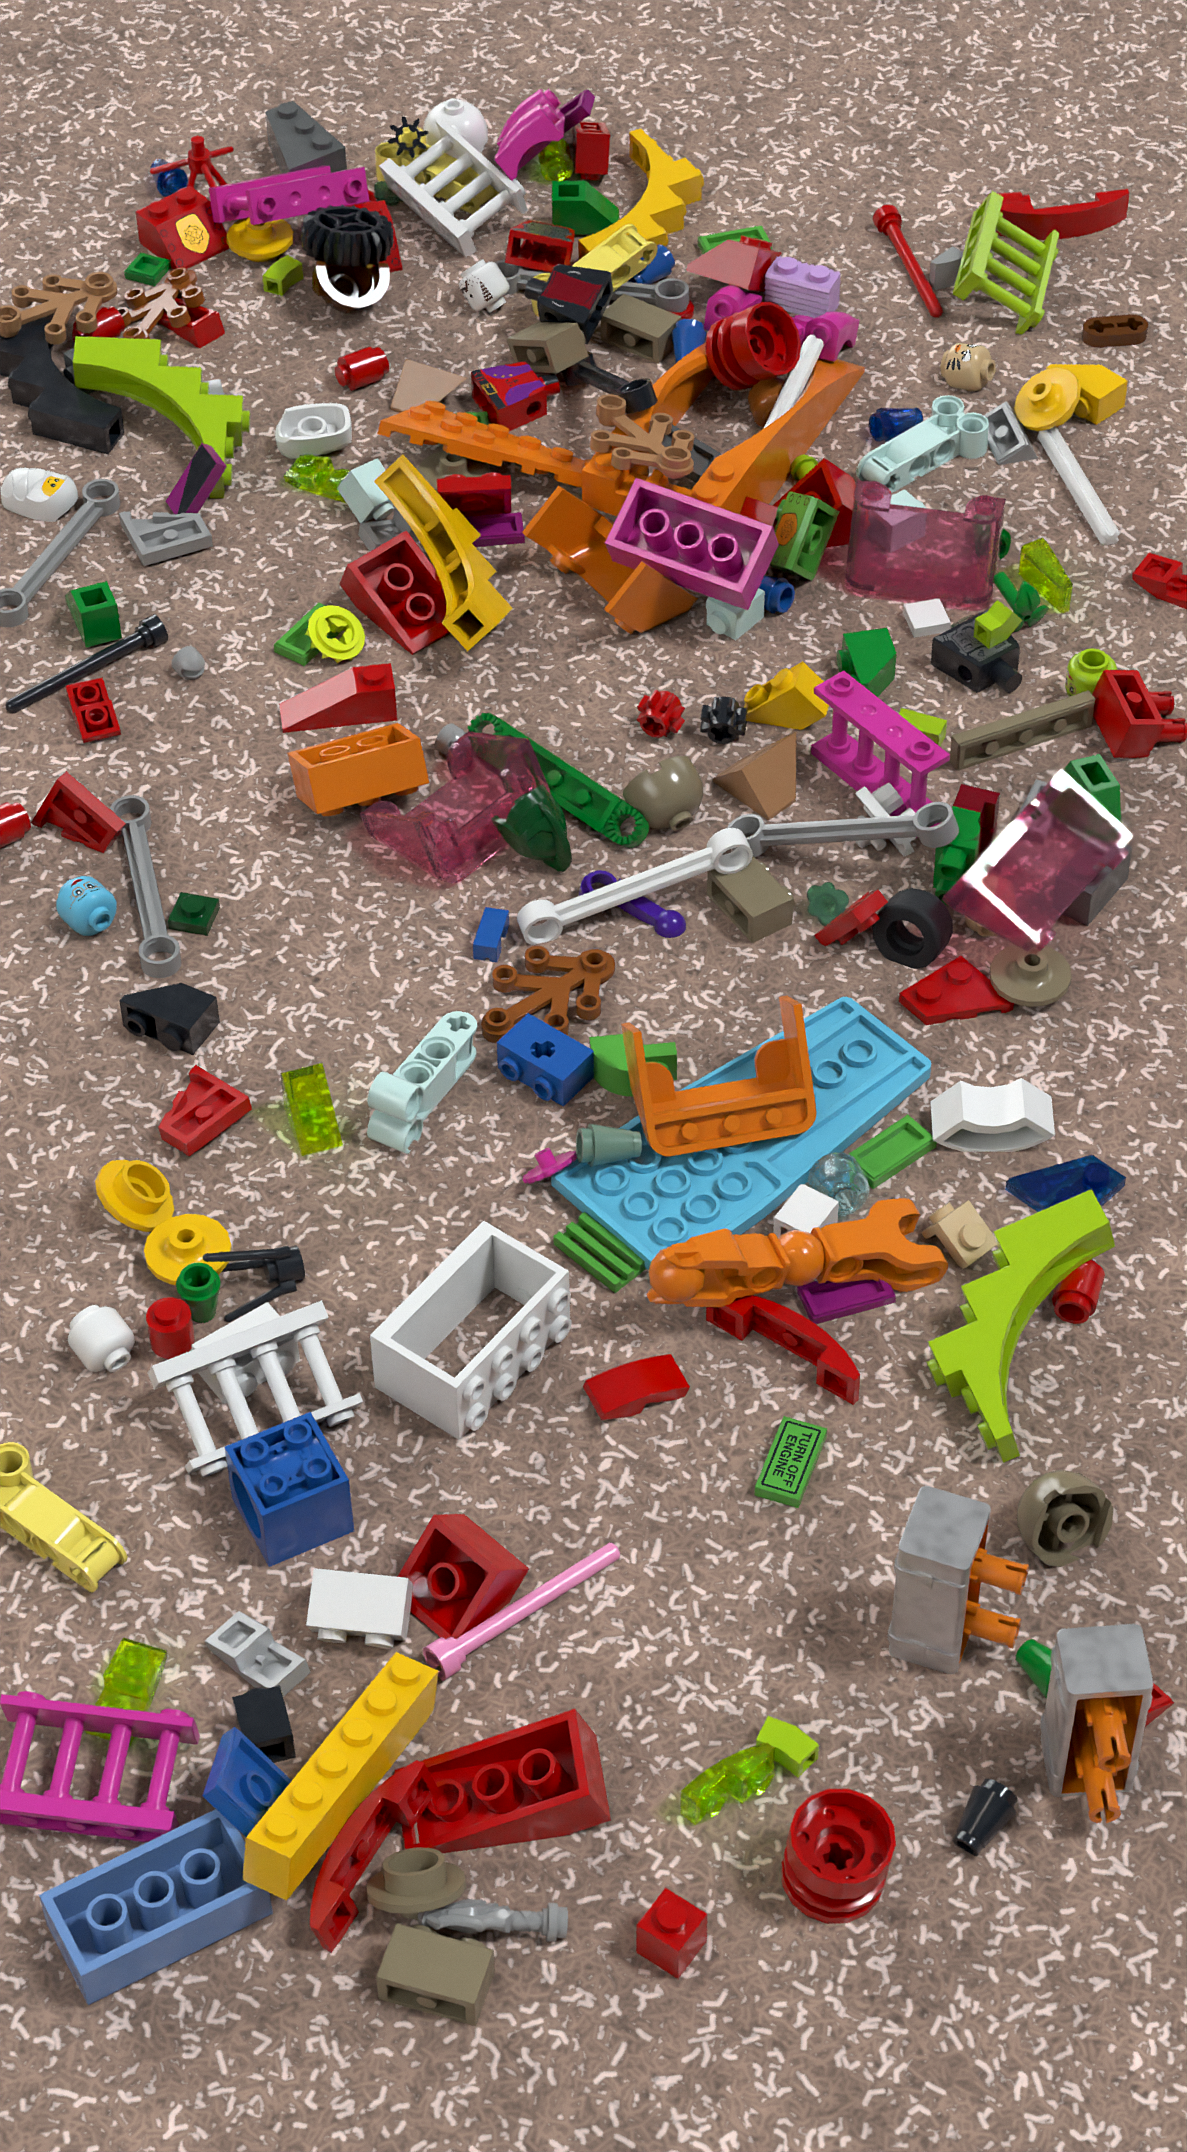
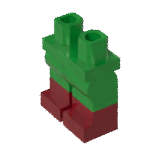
(977, 821)

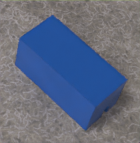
(492, 927)

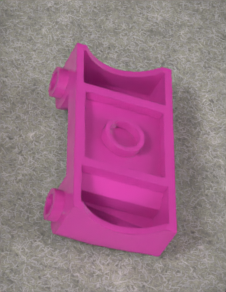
(529, 131)
(831, 327)

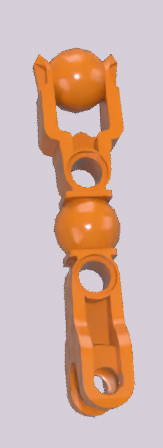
(726, 1266)

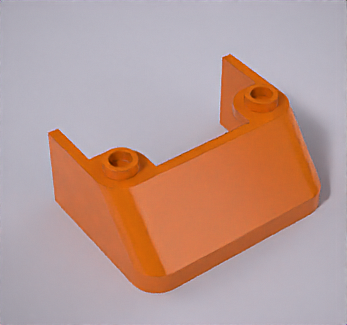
(577, 541)
(729, 1113)

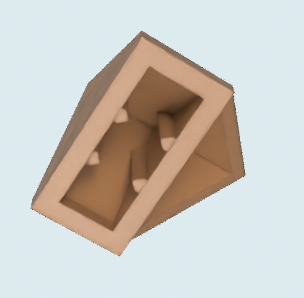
(422, 384)
(764, 778)

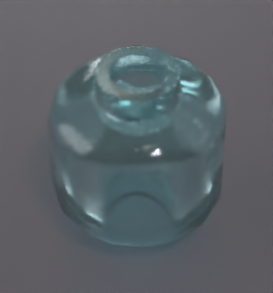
(841, 1179)

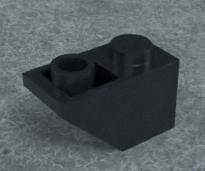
(171, 1014)

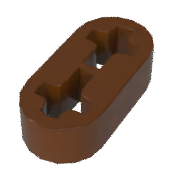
(1114, 331)

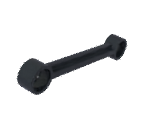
(637, 393)

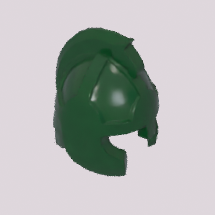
(537, 829)

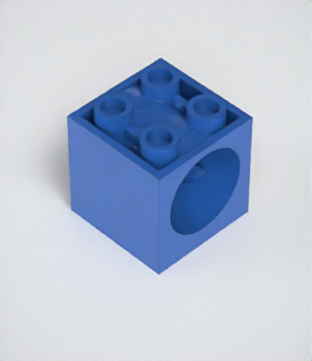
(289, 1489)

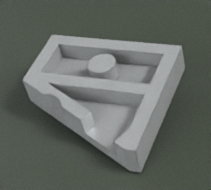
(165, 535)

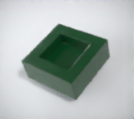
(194, 913)

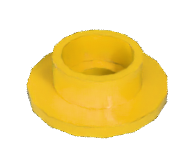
(260, 241)
(1047, 399)
(135, 1193)
(183, 1242)

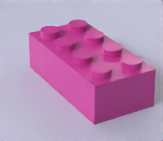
(692, 543)

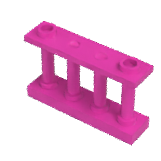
(288, 194)
(878, 724)
(104, 1814)

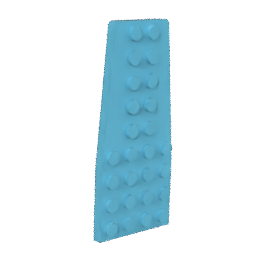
(665, 1200)

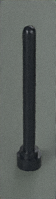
(149, 632)

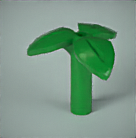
(1022, 602)

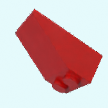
(399, 592)

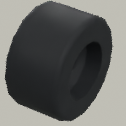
(923, 911)

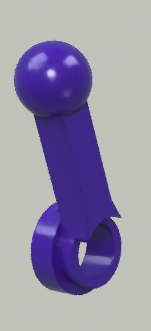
(665, 922)

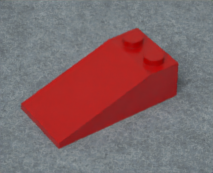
(514, 1788)

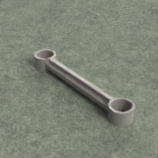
(667, 294)
(58, 549)
(852, 829)
(146, 889)

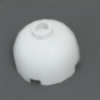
(464, 116)

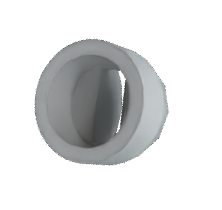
(188, 663)
(447, 737)

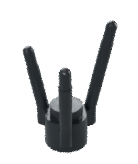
(279, 1265)

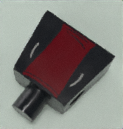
(572, 296)

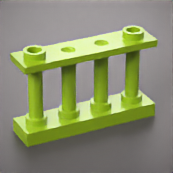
(978, 258)

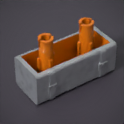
(940, 1582)
(1096, 1714)

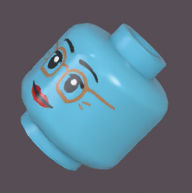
(86, 905)

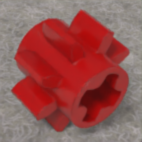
(660, 714)

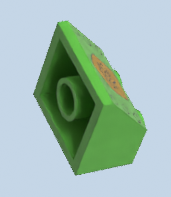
(802, 534)

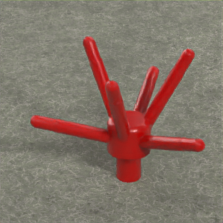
(199, 163)

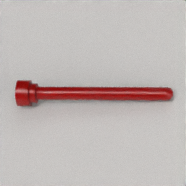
(889, 222)

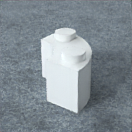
(992, 1117)

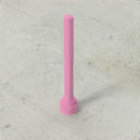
(452, 1652)

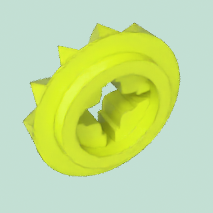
(336, 620)

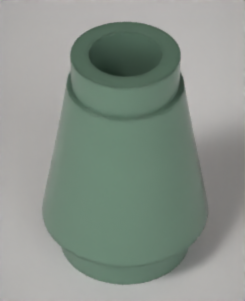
(606, 1144)

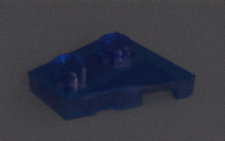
(1065, 1180)

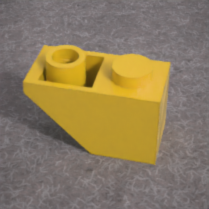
(1100, 393)
(787, 699)

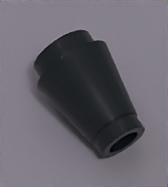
(984, 1816)

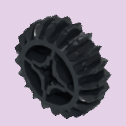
(347, 236)

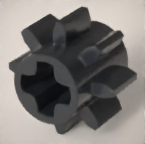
(403, 145)
(723, 720)

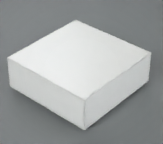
(926, 617)

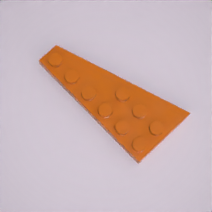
(481, 442)

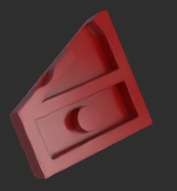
(79, 814)
(952, 993)
(202, 1111)

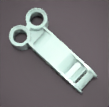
(927, 445)
(421, 1081)

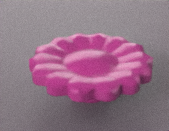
(548, 1165)

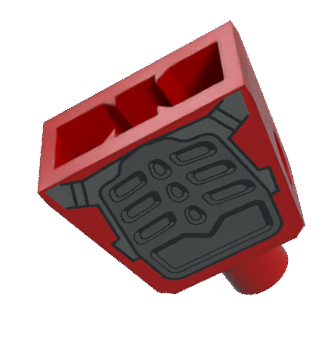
(542, 245)

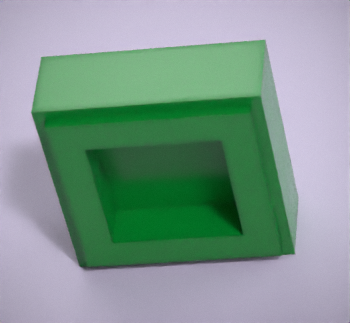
(147, 269)

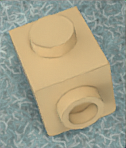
(961, 1232)

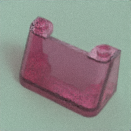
(923, 551)
(453, 827)
(1040, 864)

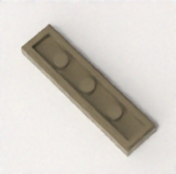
(1022, 730)

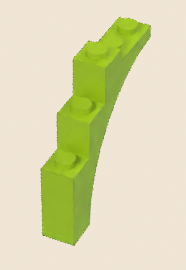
(143, 374)
(1031, 1262)

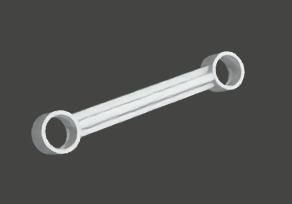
(635, 886)

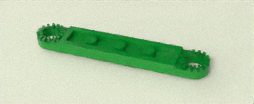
(576, 790)

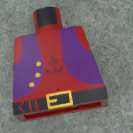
(512, 393)

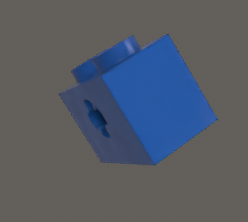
(545, 1060)

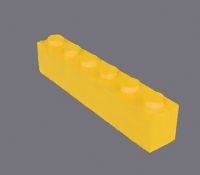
(339, 1776)

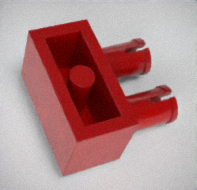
(1132, 715)

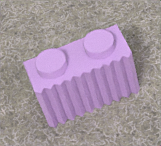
(802, 287)

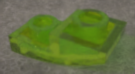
(316, 476)
(131, 1678)
(735, 1775)

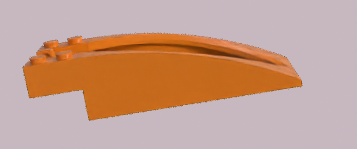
(751, 468)

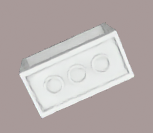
(438, 1306)

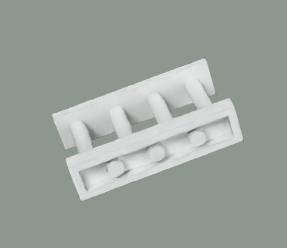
(440, 214)
(262, 1344)

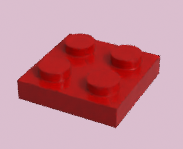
(477, 495)

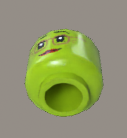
(1085, 670)

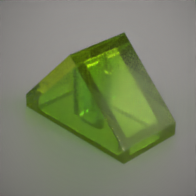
(310, 1109)

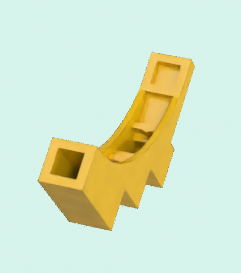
(663, 203)

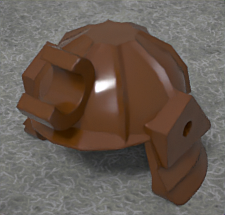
(348, 287)

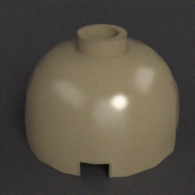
(668, 795)
(1063, 1509)

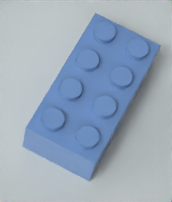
(153, 1905)

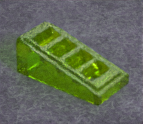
(1044, 572)

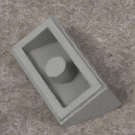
(1008, 437)

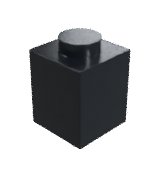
(265, 1722)

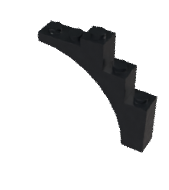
(54, 403)

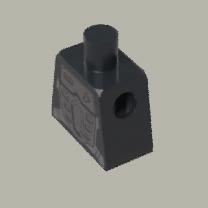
(972, 663)

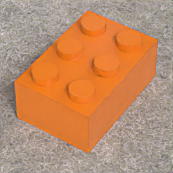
(358, 769)

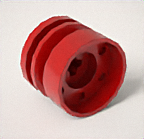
(753, 346)
(837, 1855)

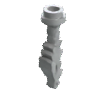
(475, 1916)

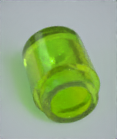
(556, 161)

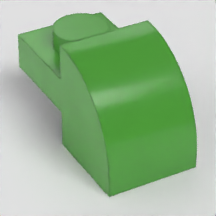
(611, 1061)

